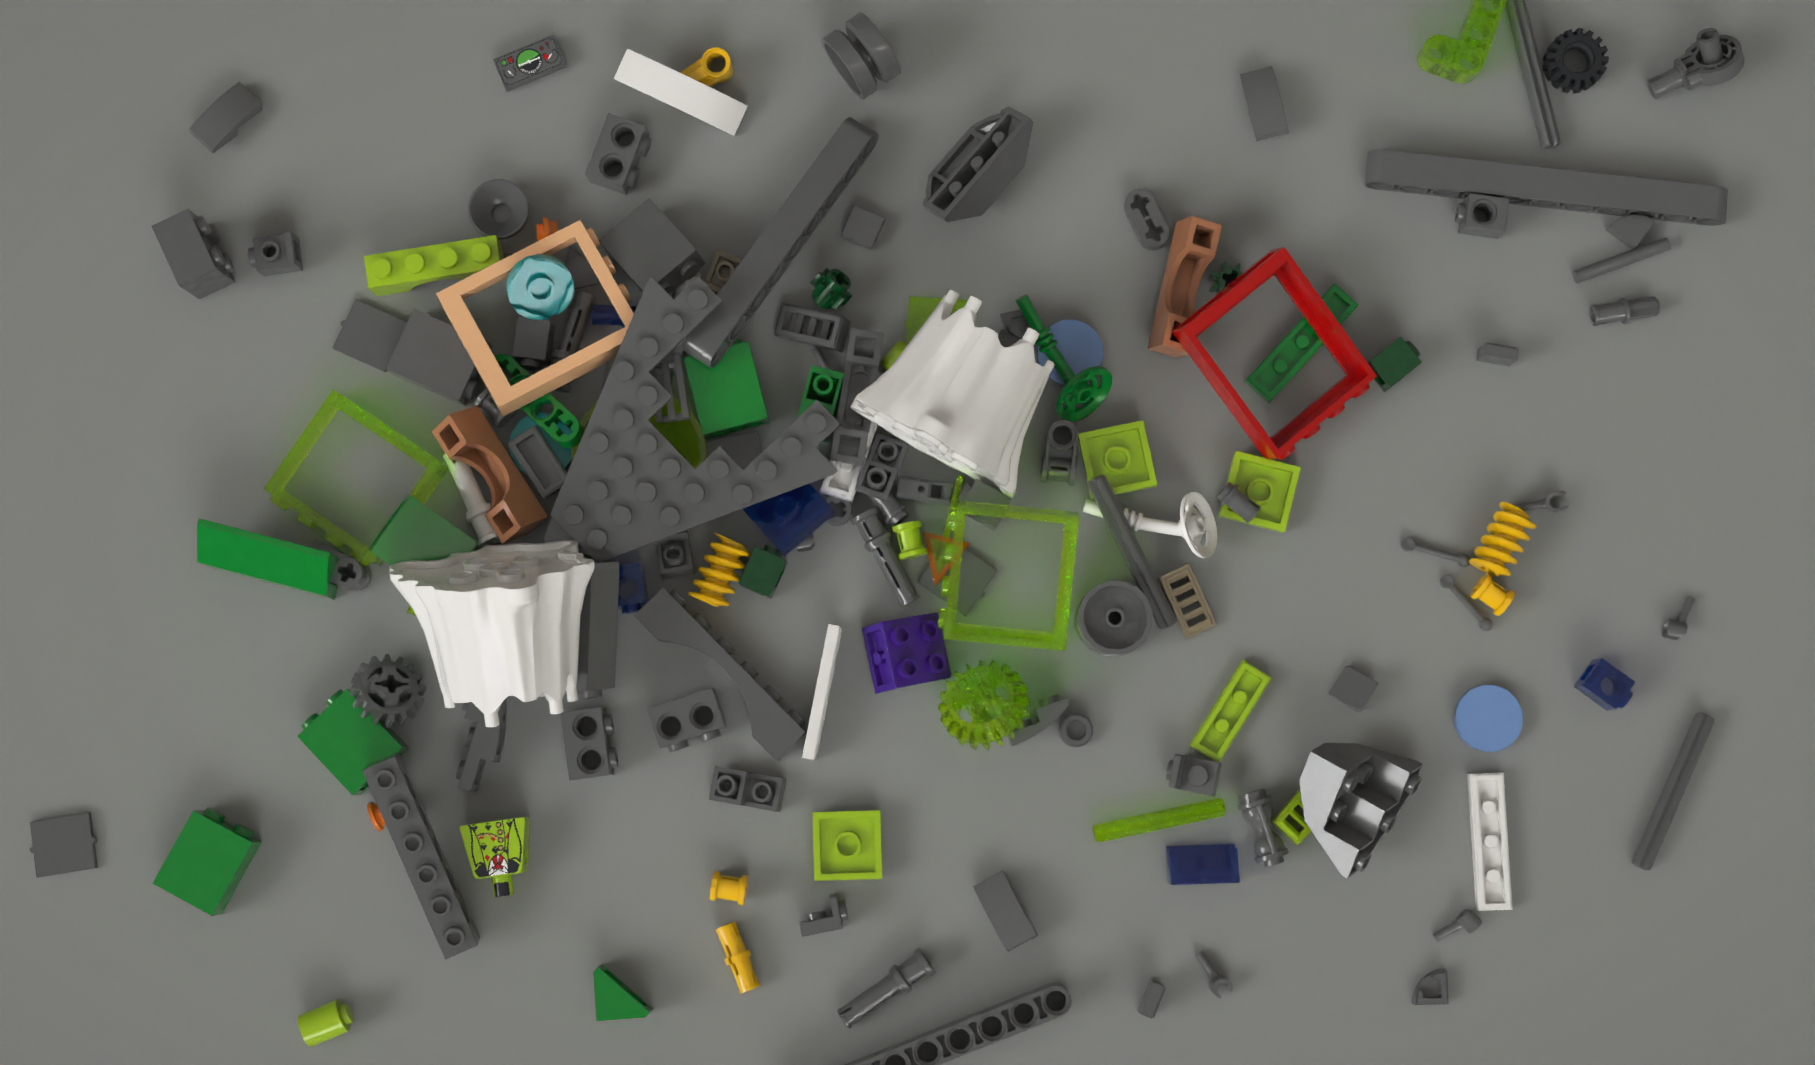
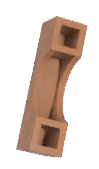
(1190, 253)
(471, 440)

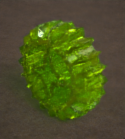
(990, 714)

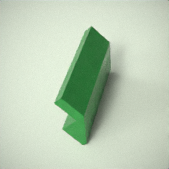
(266, 558)

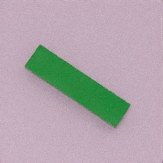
(1296, 348)

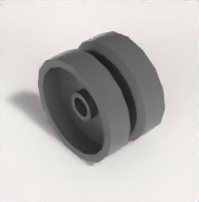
(861, 55)
(1095, 627)

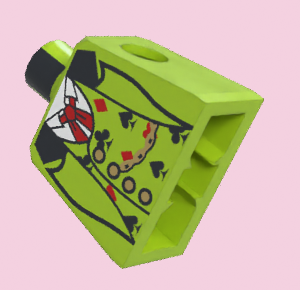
(498, 851)

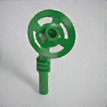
(1075, 384)

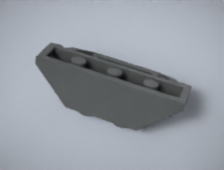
(979, 166)

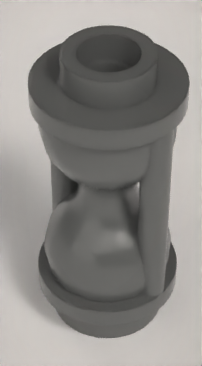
(1258, 812)

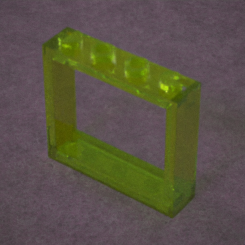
(310, 517)
(1008, 636)

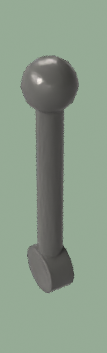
(1409, 544)
(1447, 581)

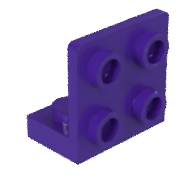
(906, 652)

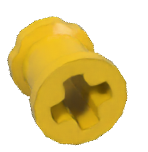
(1492, 594)
(729, 887)

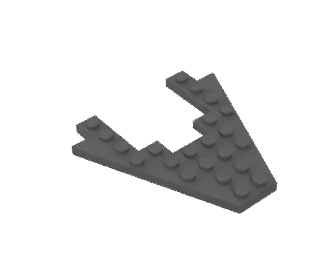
(633, 482)

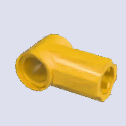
(700, 69)

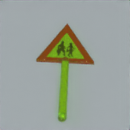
(936, 544)

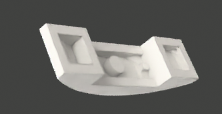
(680, 91)

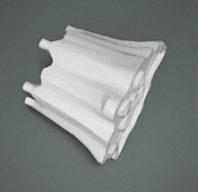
(961, 395)
(501, 621)

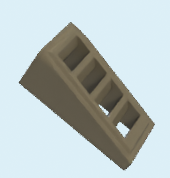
(1187, 572)

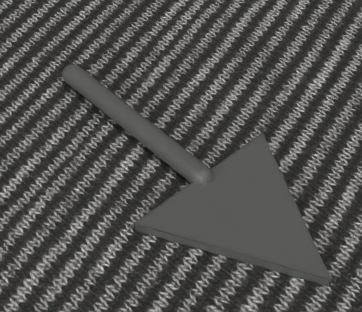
(579, 268)

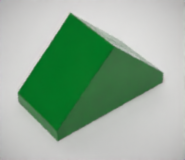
(615, 999)

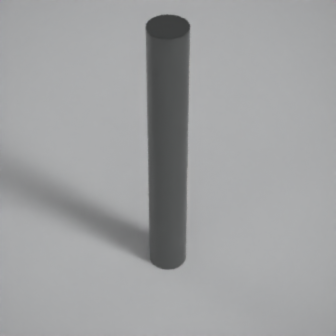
(1621, 260)

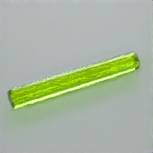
(1158, 820)

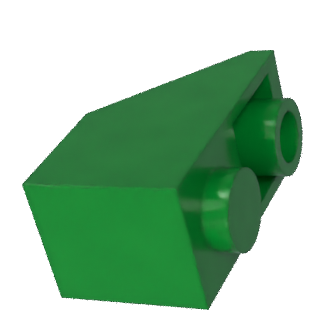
(825, 387)

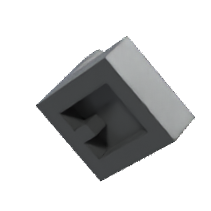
(1193, 775)
(819, 922)

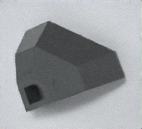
(1354, 799)

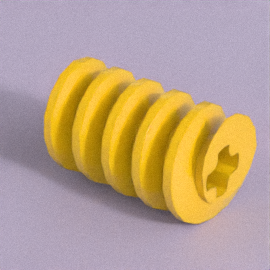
(1502, 540)
(720, 571)

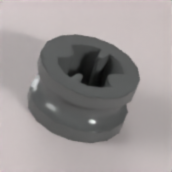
(837, 521)

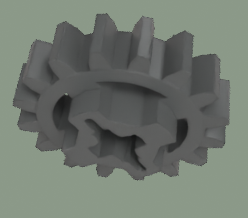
(383, 693)

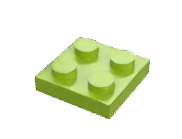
(1119, 455)
(1268, 485)
(847, 845)

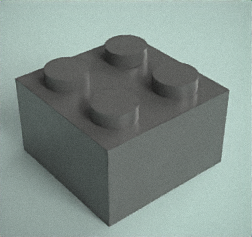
(194, 253)

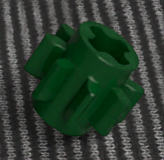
(1221, 278)
(831, 289)

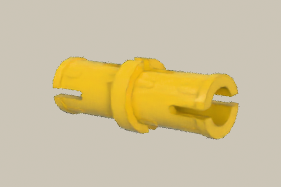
(737, 957)

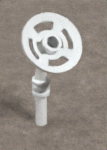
(1190, 526)

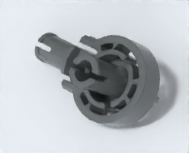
(1701, 64)

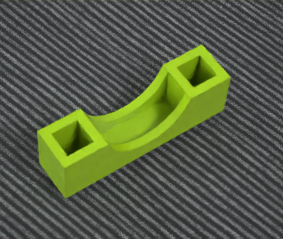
(408, 268)

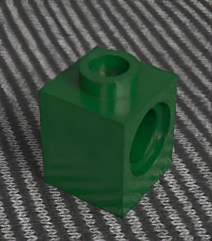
(1394, 363)
(763, 571)

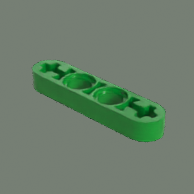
(531, 409)

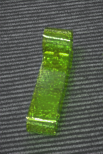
(1465, 46)

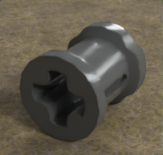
(485, 401)

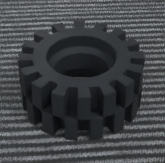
(1585, 44)

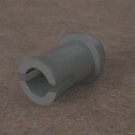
(1238, 502)
(892, 509)

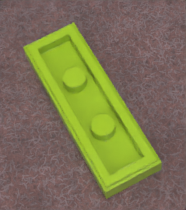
(1230, 711)

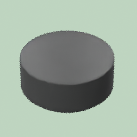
(1075, 730)

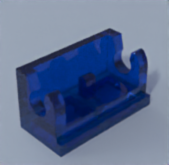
(1202, 864)

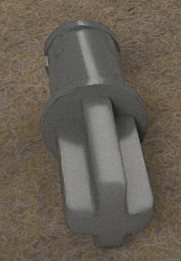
(1624, 310)

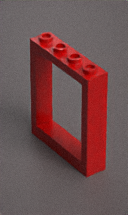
(1330, 404)

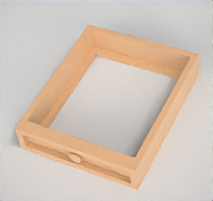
(513, 397)

